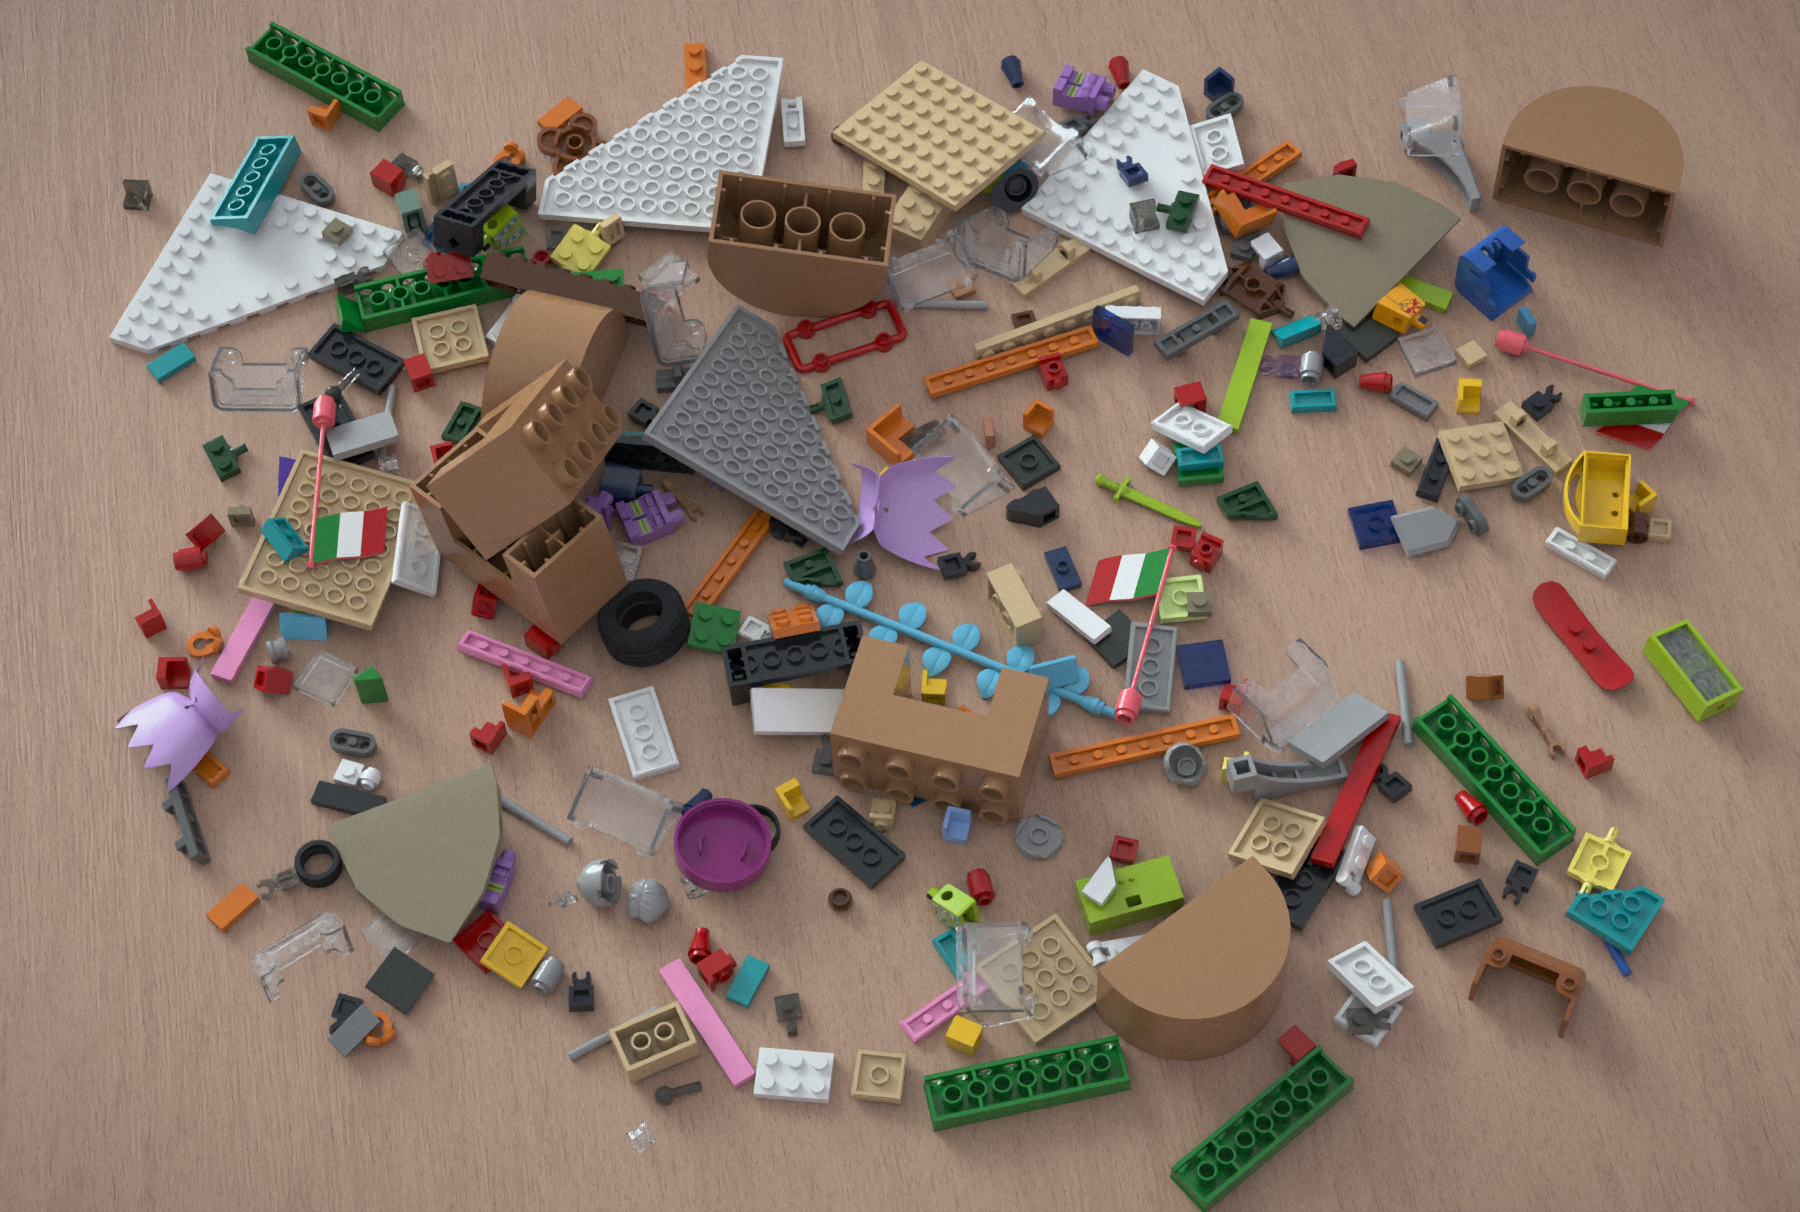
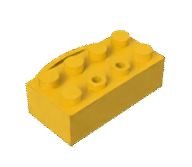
(1599, 513)

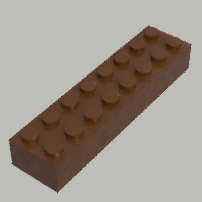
(520, 276)

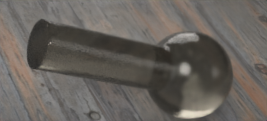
(336, 391)
(665, 1095)

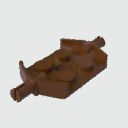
(1264, 300)

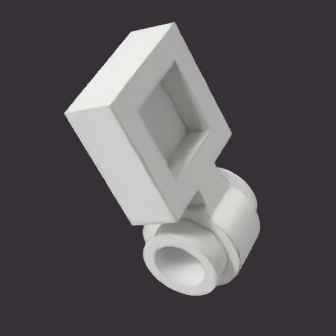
(353, 773)

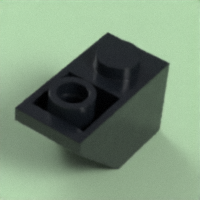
(1338, 353)
(1034, 509)

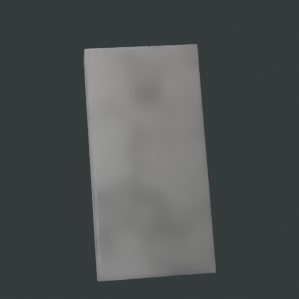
(1413, 401)
(354, 1030)

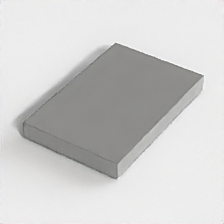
(362, 435)

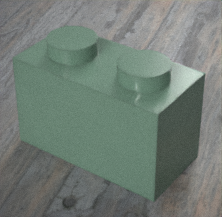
(411, 211)

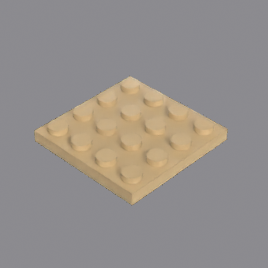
(1058, 977)

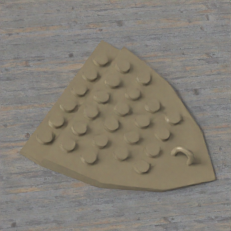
(1361, 272)
(427, 852)

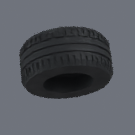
(651, 644)

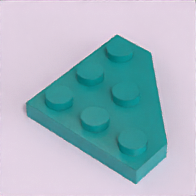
(1616, 915)

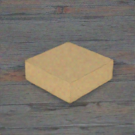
(1471, 354)
(1660, 530)

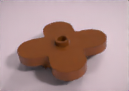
(570, 142)

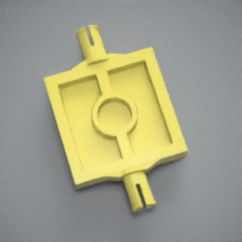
(581, 250)
(1599, 862)

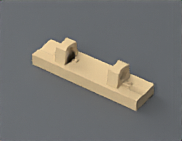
(1052, 267)
(1533, 438)

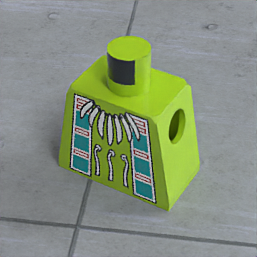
(503, 229)
(953, 906)

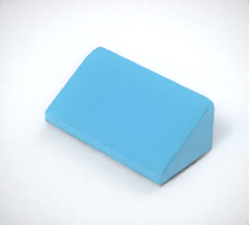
(303, 626)
(1059, 671)

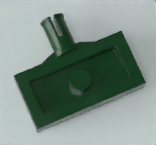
(1180, 211)
(834, 401)
(224, 457)

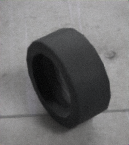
(317, 847)

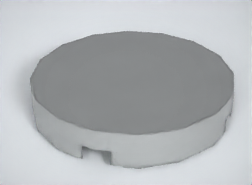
(1038, 837)

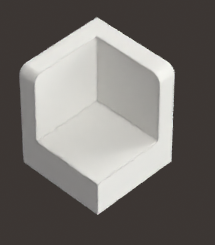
(1267, 249)
(1157, 457)

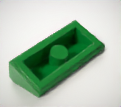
(348, 314)
(370, 687)

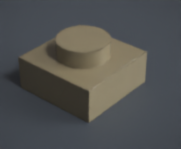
(337, 232)
(1406, 461)
(241, 516)
(1199, 604)

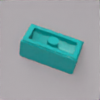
(1296, 331)
(284, 538)

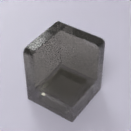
(137, 195)
(1143, 216)

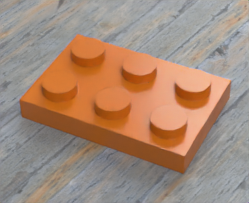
(793, 621)

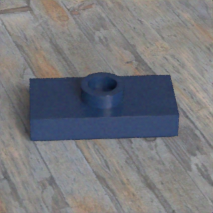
(1062, 569)

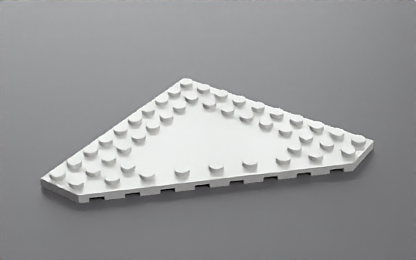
(670, 161)
(1094, 201)
(226, 274)

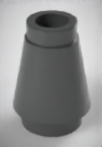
(864, 565)

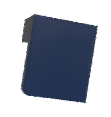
(1218, 84)

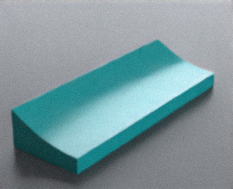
(256, 183)

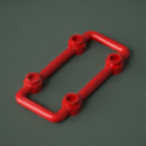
(822, 362)

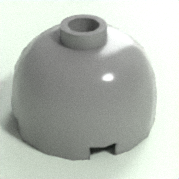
(599, 883)

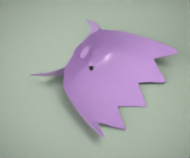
(912, 513)
(178, 733)

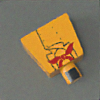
(1401, 310)

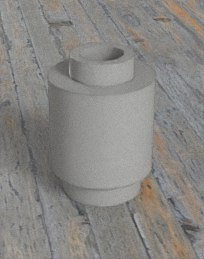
(1311, 368)
(547, 976)

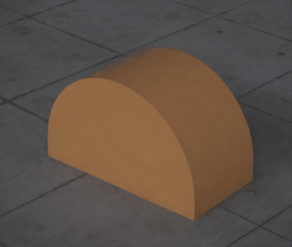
(1593, 162)
(799, 244)
(546, 331)
(1204, 973)

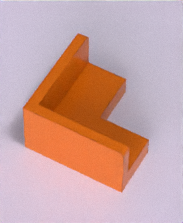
(1240, 220)
(887, 434)
(530, 713)

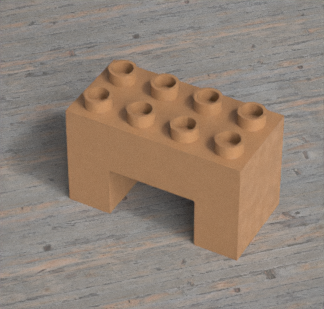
(530, 461)
(550, 574)
(936, 750)

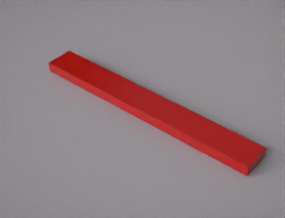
(1286, 201)
(1354, 793)

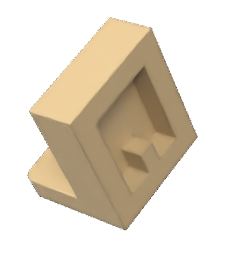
(611, 229)
(882, 814)

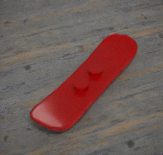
(1580, 637)

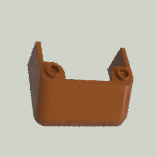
(1565, 976)

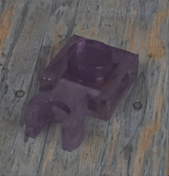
(1285, 366)

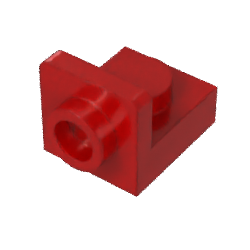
(484, 603)

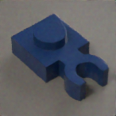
(1131, 173)

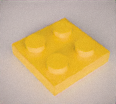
(513, 955)

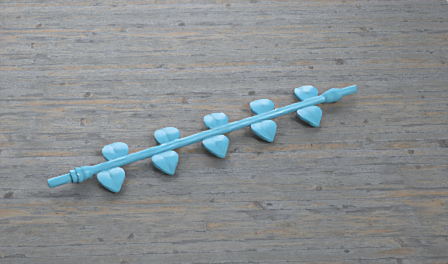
(938, 658)

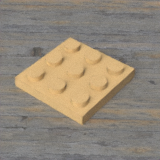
(451, 338)
(1480, 456)
(1278, 837)

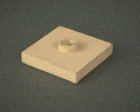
(879, 1076)

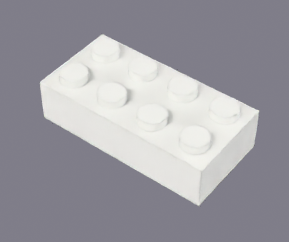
(1145, 319)

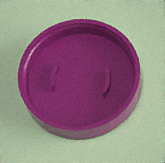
(722, 845)

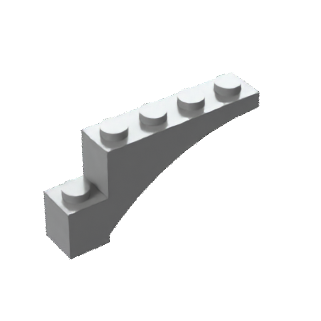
(1456, 170)
(1277, 779)

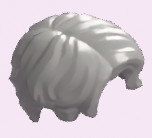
(1184, 764)
(647, 900)

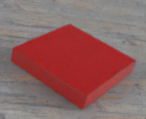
(478, 937)

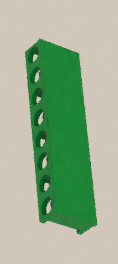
(326, 78)
(406, 301)
(1493, 781)
(1026, 1084)
(1261, 1129)

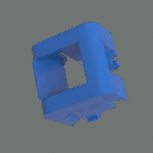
(1495, 280)

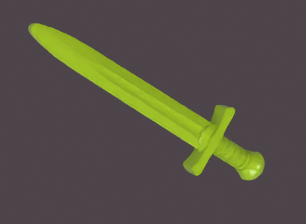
(1144, 500)

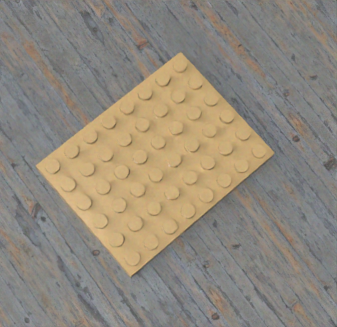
(938, 135)
(337, 589)

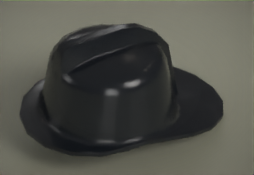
(1014, 190)

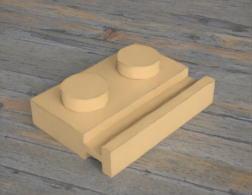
(441, 182)

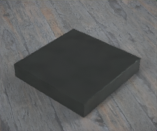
(1369, 337)
(1028, 462)
(1114, 646)
(399, 980)

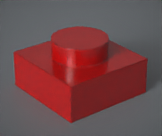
(1346, 167)
(1184, 538)
(1124, 850)

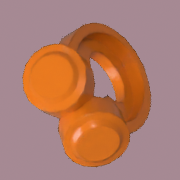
(511, 149)
(211, 634)
(387, 1031)

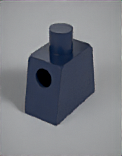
(623, 483)

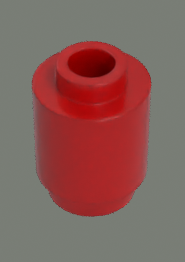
(190, 559)
(980, 886)

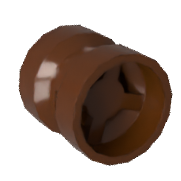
(1637, 528)

